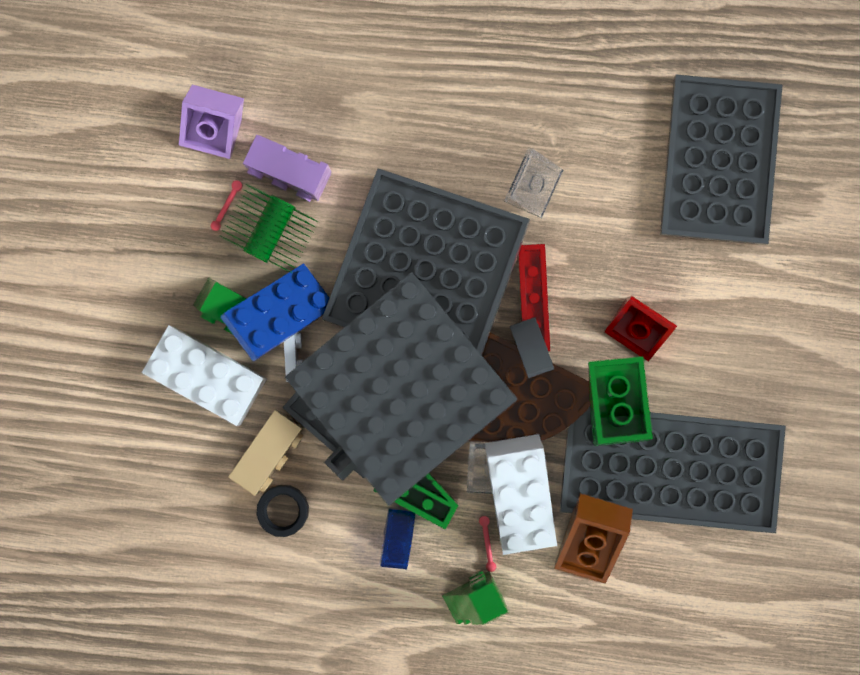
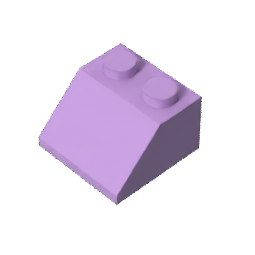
(210, 121)

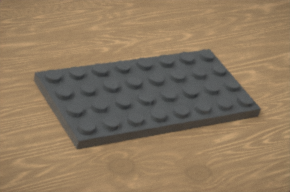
(687, 474)

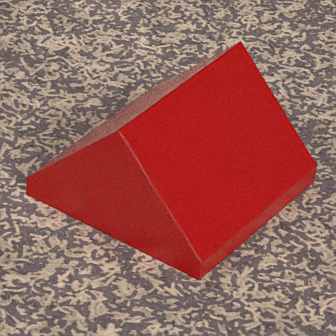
(639, 328)

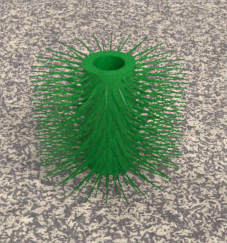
(269, 227)

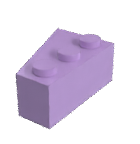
(287, 168)

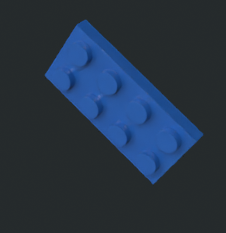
(277, 312)

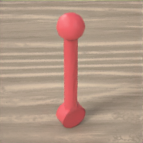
(236, 187)
(484, 522)

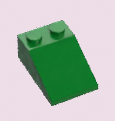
(619, 401)

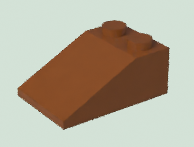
(594, 538)

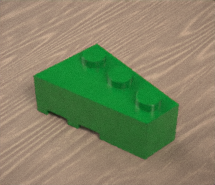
(215, 301)
(429, 501)
(476, 600)

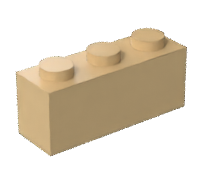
(267, 453)

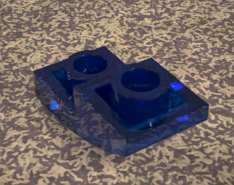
(397, 539)

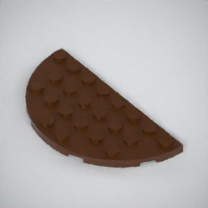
(544, 402)

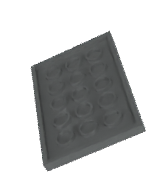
(721, 159)

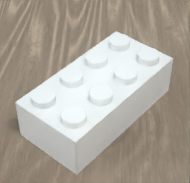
(204, 375)
(521, 494)

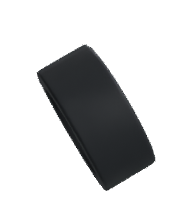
(265, 522)

